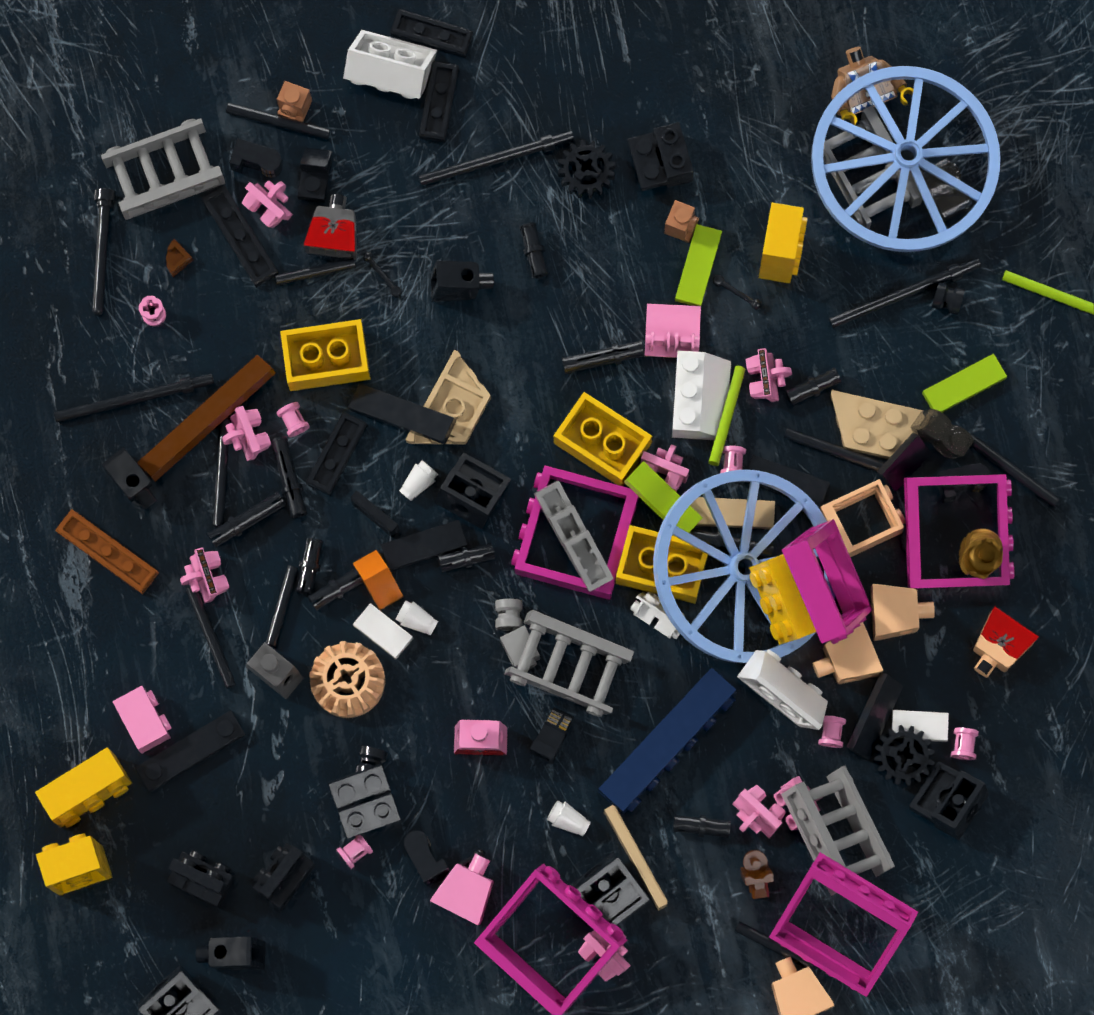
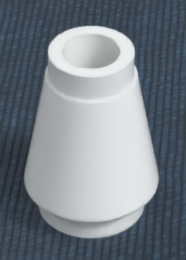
(418, 480)
(416, 618)
(568, 819)

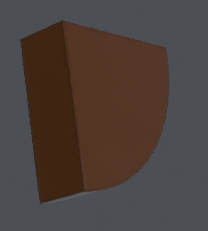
(177, 258)

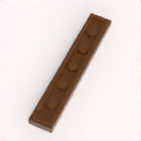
(206, 418)

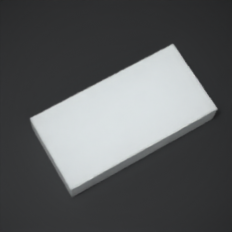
(383, 631)
(931, 723)

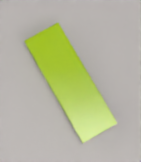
(698, 265)
(965, 384)
(659, 495)

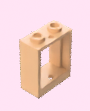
(884, 498)

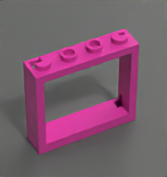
(1005, 517)
(527, 532)
(813, 586)
(860, 893)
(524, 973)

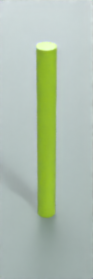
(1049, 292)
(727, 415)

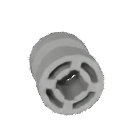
(508, 614)

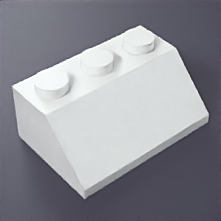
(389, 64)
(699, 394)
(784, 689)

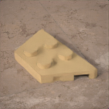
(458, 396)
(871, 424)

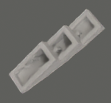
(573, 536)

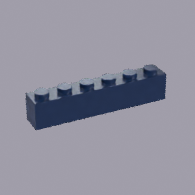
(667, 741)

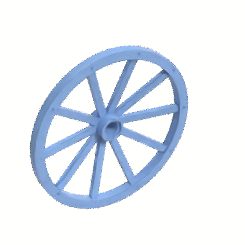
(920, 75)
(730, 569)

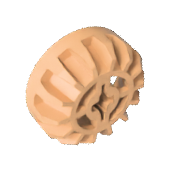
(326, 692)

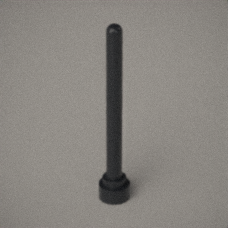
(105, 199)

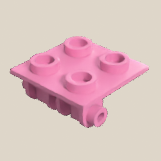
(672, 329)

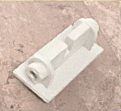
(649, 609)

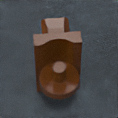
(756, 873)

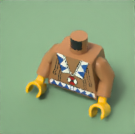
(858, 67)

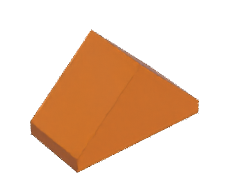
(378, 579)

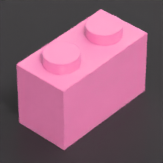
(142, 718)

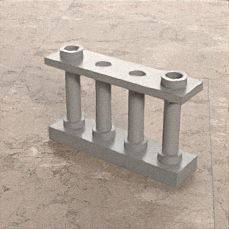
(873, 124)
(159, 194)
(589, 644)
(814, 830)

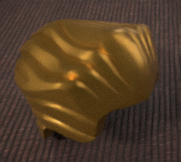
(980, 553)

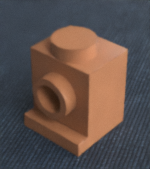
(293, 101)
(681, 221)

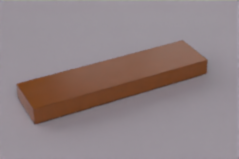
(107, 551)

